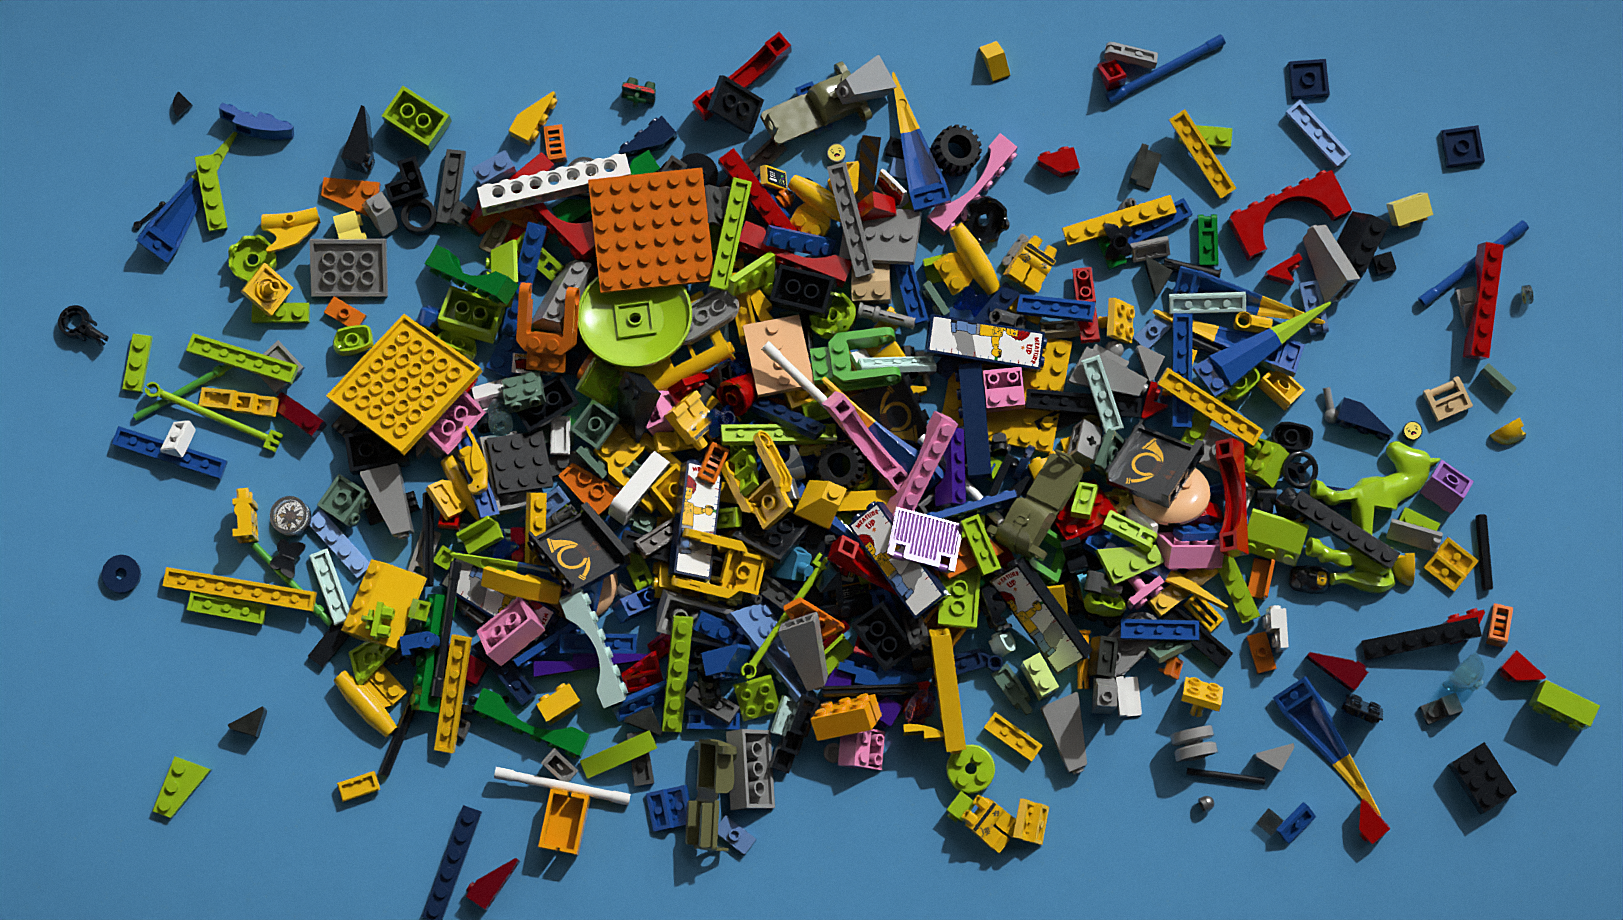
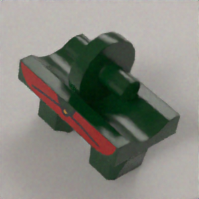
(638, 94)

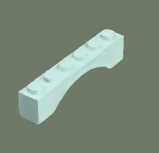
(578, 611)

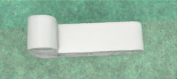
(637, 487)

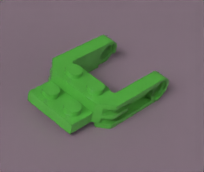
(835, 361)

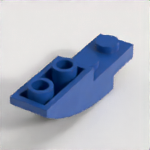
(263, 126)
(867, 677)

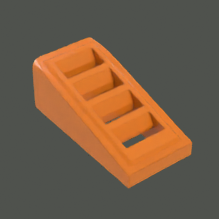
(555, 158)
(719, 449)
(1496, 637)

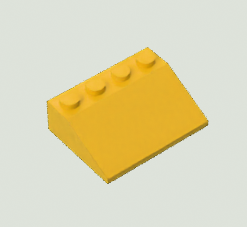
(392, 587)

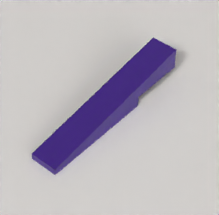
(580, 662)

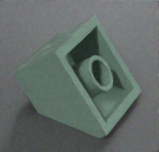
(595, 424)

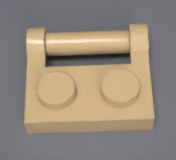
(1451, 404)

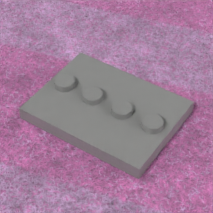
(890, 238)
(348, 267)

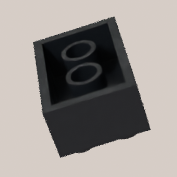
(803, 291)
(369, 452)
(1482, 778)

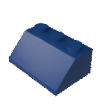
(727, 661)

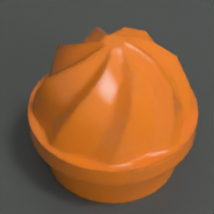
(785, 197)

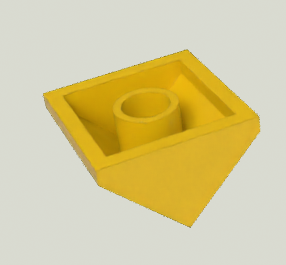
(1280, 388)

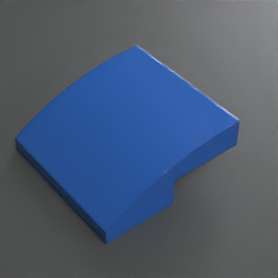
(668, 807)

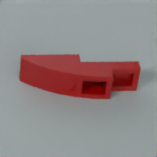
(1085, 291)

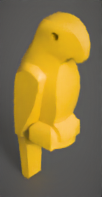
(475, 465)

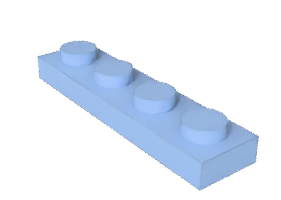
(1318, 133)
(339, 544)

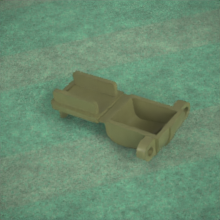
(812, 110)
(1033, 516)
(714, 776)

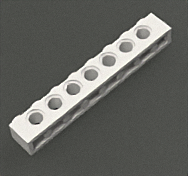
(546, 191)

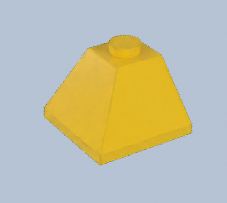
(665, 491)
(820, 502)

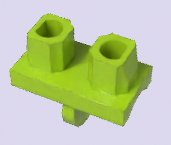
(378, 629)

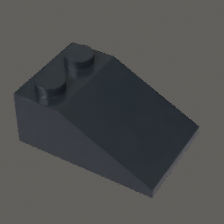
(358, 151)
(636, 403)

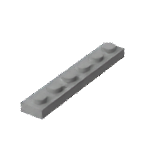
(850, 220)

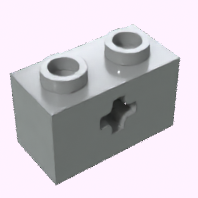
(1085, 443)

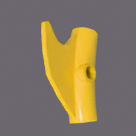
(289, 227)

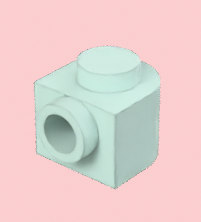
(1002, 643)

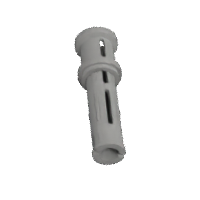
(875, 313)

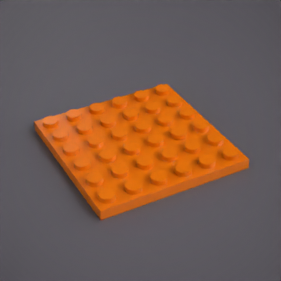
(651, 230)

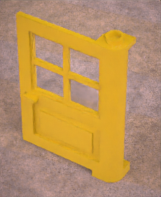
(665, 374)

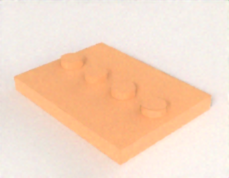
(789, 339)

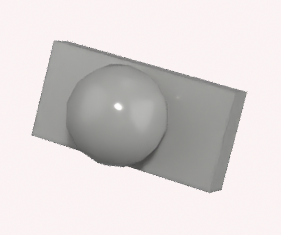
(1113, 351)

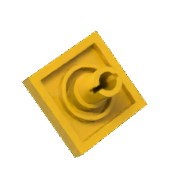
(266, 289)
(1119, 320)
(1201, 695)

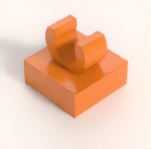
(1172, 668)

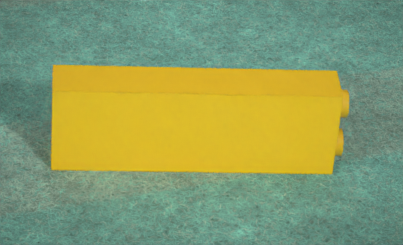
(947, 690)

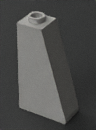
(866, 83)
(1329, 264)
(1120, 378)
(389, 495)
(805, 646)
(1104, 695)
(1066, 729)

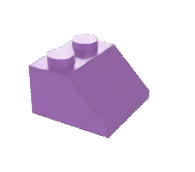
(1446, 487)

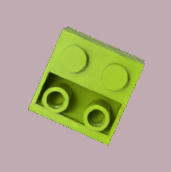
(1264, 462)

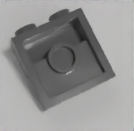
(716, 203)

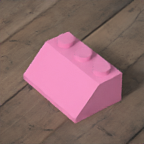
(451, 425)
(1189, 553)
(510, 631)

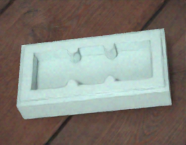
(783, 714)

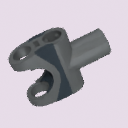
(795, 469)

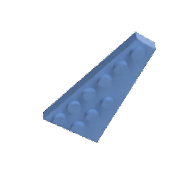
(756, 624)

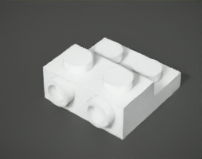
(1276, 622)

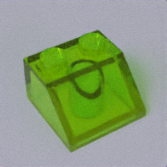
(601, 382)

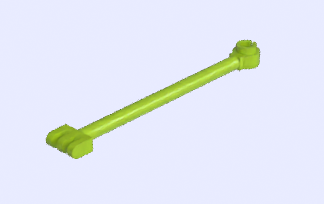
(268, 438)
(819, 567)

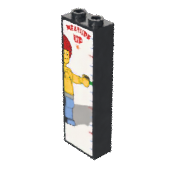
(1040, 614)

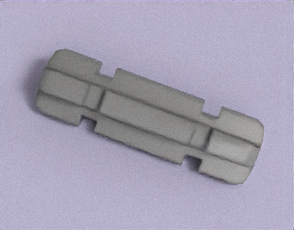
(1014, 249)

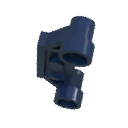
(973, 661)

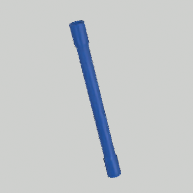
(1208, 46)
(1434, 292)

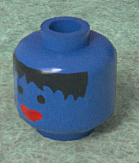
(429, 318)

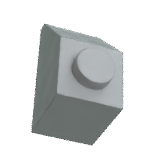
(381, 213)

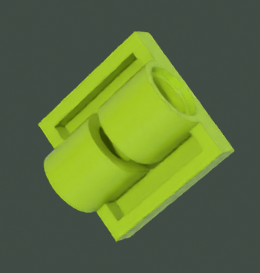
(756, 697)

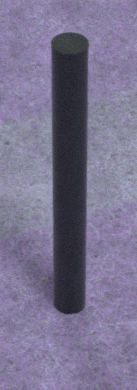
(1225, 776)

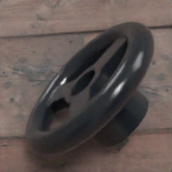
(1292, 468)

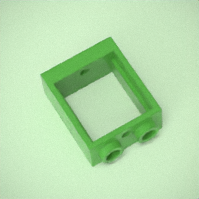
(1052, 575)

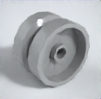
(1194, 745)

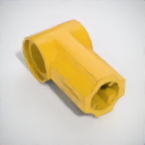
(1255, 324)

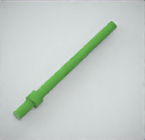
(217, 371)
(318, 611)

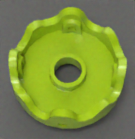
(243, 250)
(845, 312)
(967, 782)

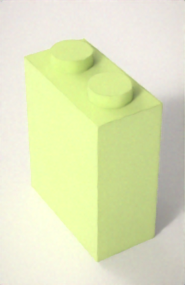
(1039, 676)

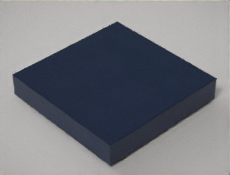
(1308, 79)
(1462, 146)

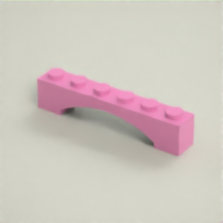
(946, 215)
(850, 422)
(937, 437)

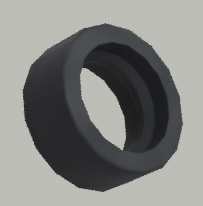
(419, 202)

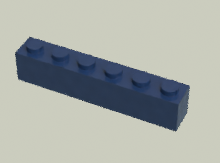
(975, 420)

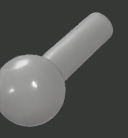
(1331, 413)

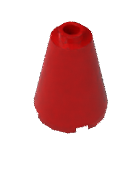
(738, 392)

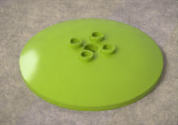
(618, 341)

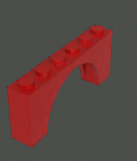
(1320, 191)
(576, 236)

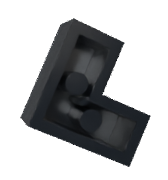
(410, 186)

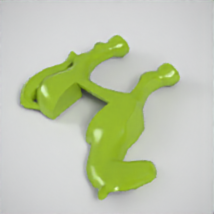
(1365, 496)

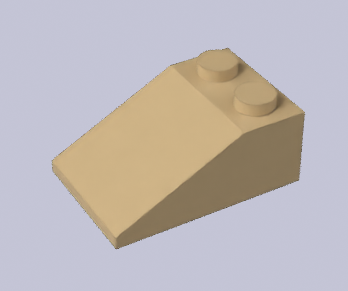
(873, 287)

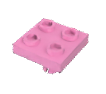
(1143, 591)

